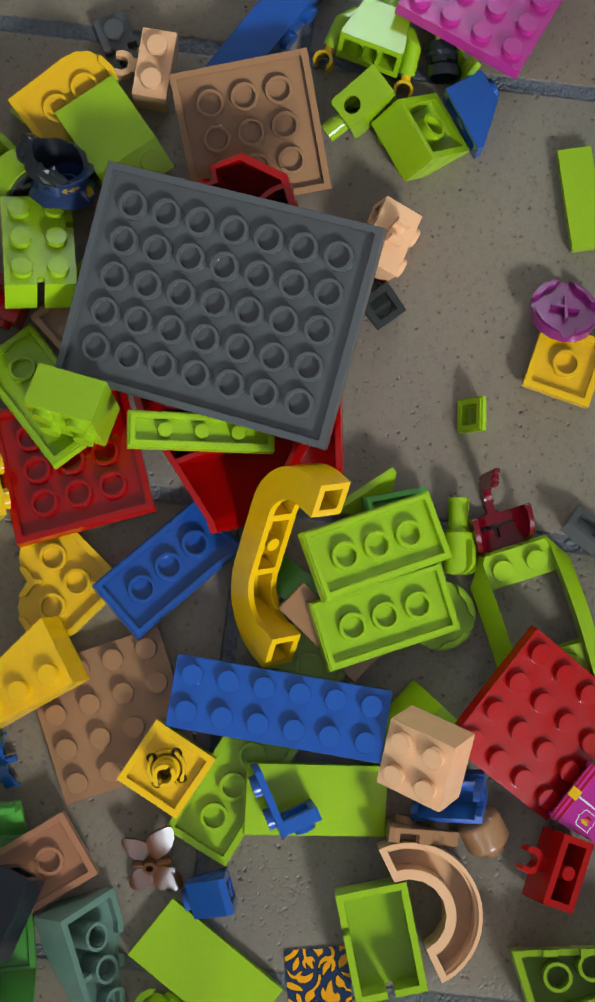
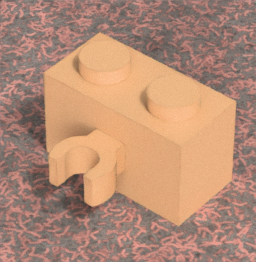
(151, 69)
(401, 234)

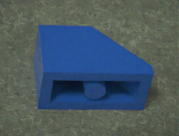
(472, 108)
(210, 894)

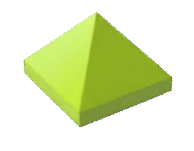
(471, 414)

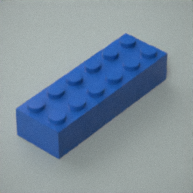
(279, 707)

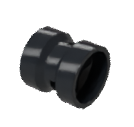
(441, 62)

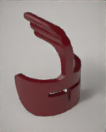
(522, 517)

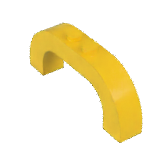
(318, 492)

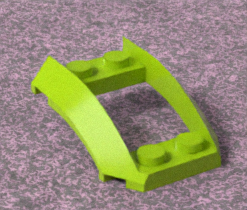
(524, 562)

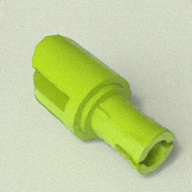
(459, 539)

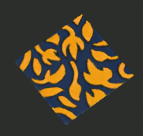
(318, 975)

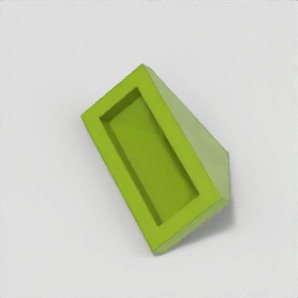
(379, 485)

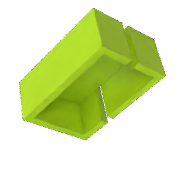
(36, 250)
(380, 939)

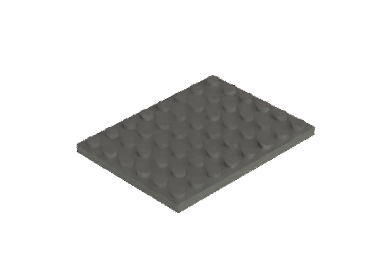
(221, 302)

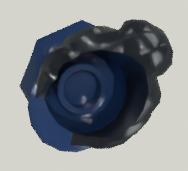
(58, 172)

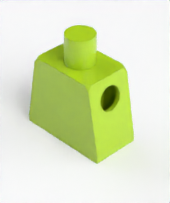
(367, 93)

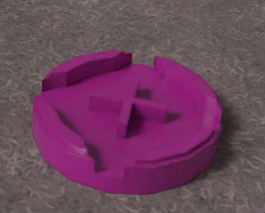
(563, 311)

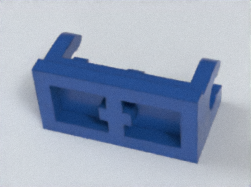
(467, 808)

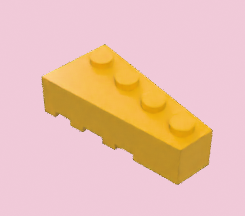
(38, 669)

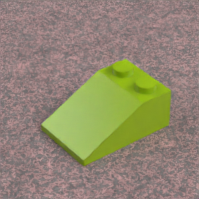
(112, 130)

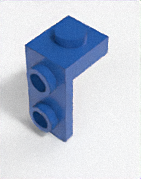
(295, 820)

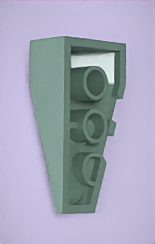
(84, 945)

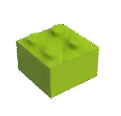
(71, 405)

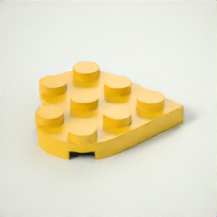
(56, 88)
(61, 582)

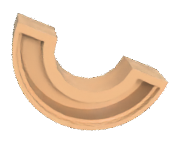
(462, 911)

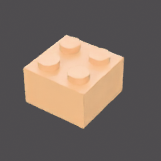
(425, 758)

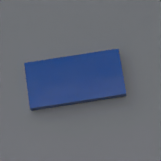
(165, 570)

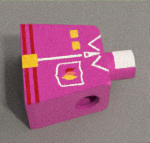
(577, 806)

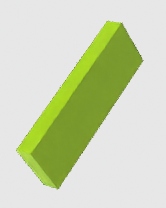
(578, 196)

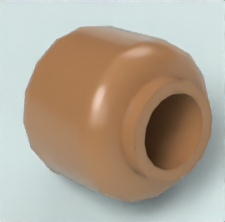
(485, 838)

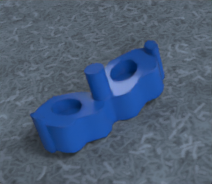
(6, 775)

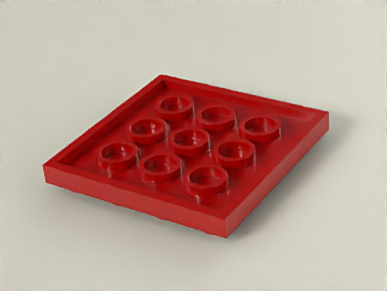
(82, 494)
(534, 722)

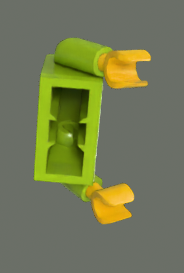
(375, 37)

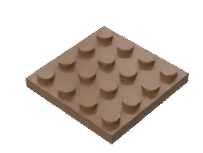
(255, 109)
(106, 717)

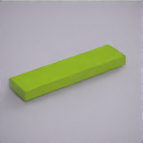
(193, 433)

